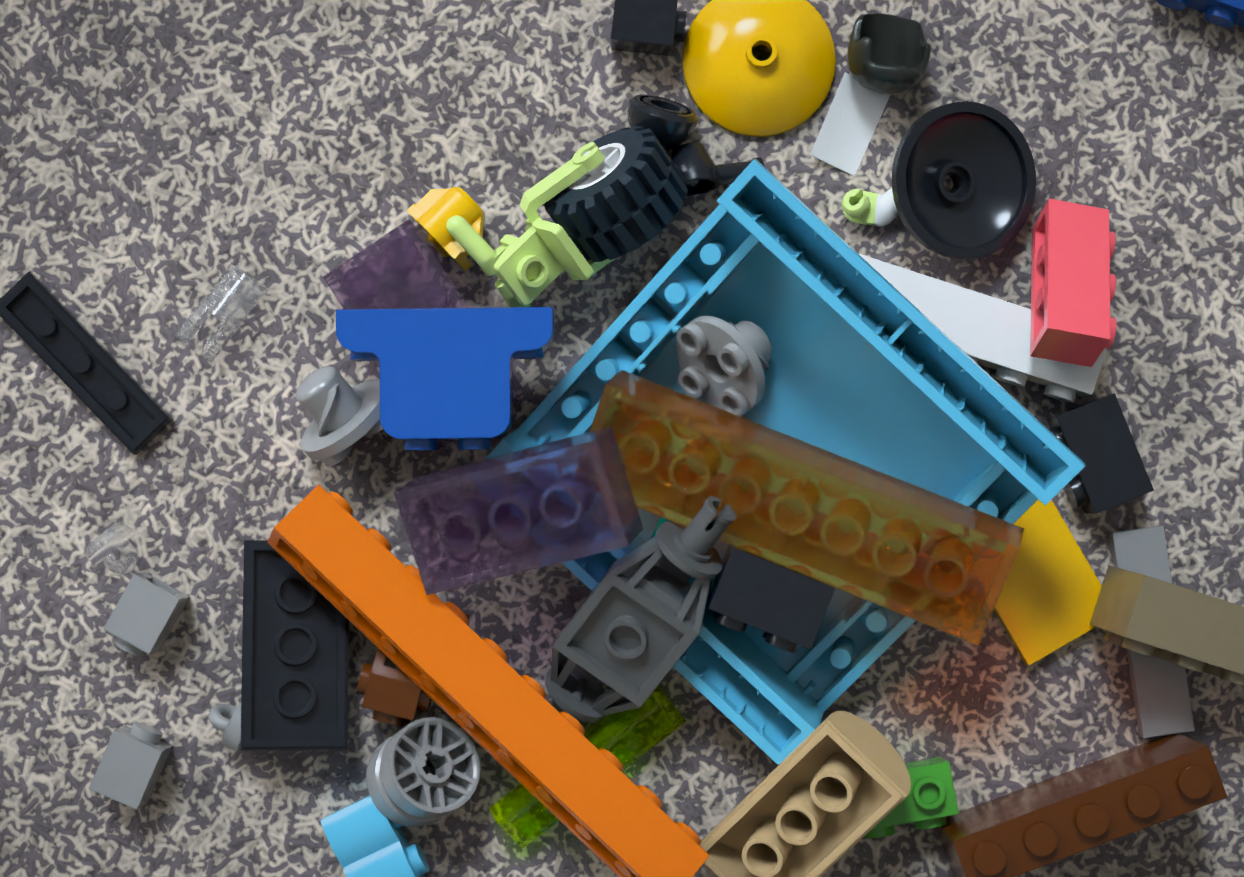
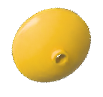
(754, 94)

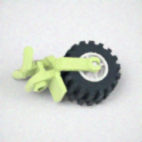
(601, 205)

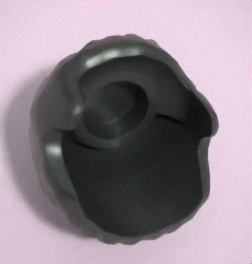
(887, 53)

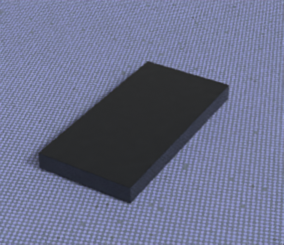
(290, 660)

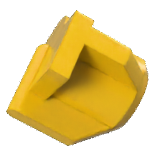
(435, 210)

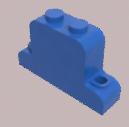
(446, 368)

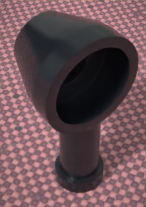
(696, 164)

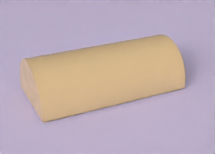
(811, 804)

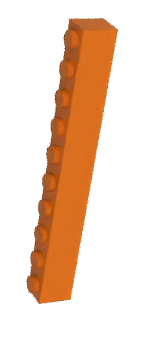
(483, 691)

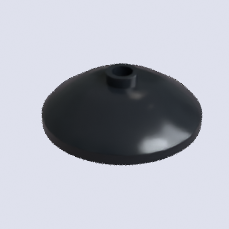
(989, 175)

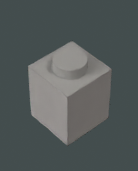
(145, 614)
(131, 765)

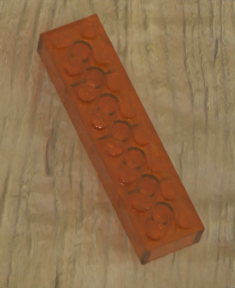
(811, 507)

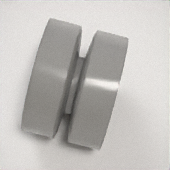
(423, 772)

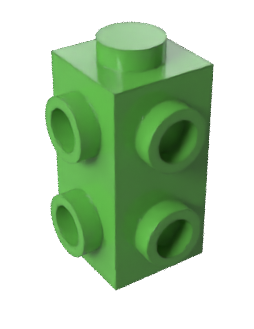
(928, 801)

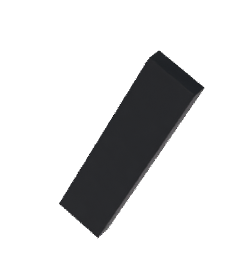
(83, 363)

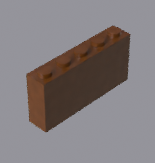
(1082, 808)

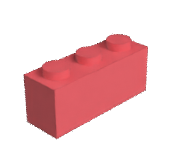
(1072, 283)

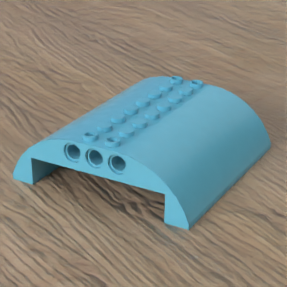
(846, 374)

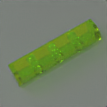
(623, 734)

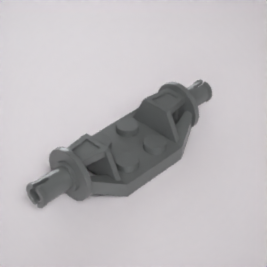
(638, 619)

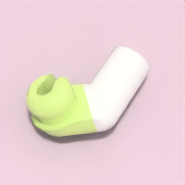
(869, 207)

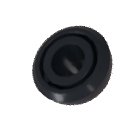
(666, 118)

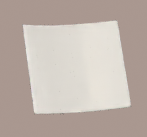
(849, 125)

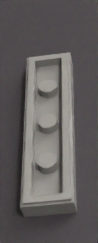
(1157, 684)

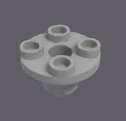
(723, 362)
(338, 413)

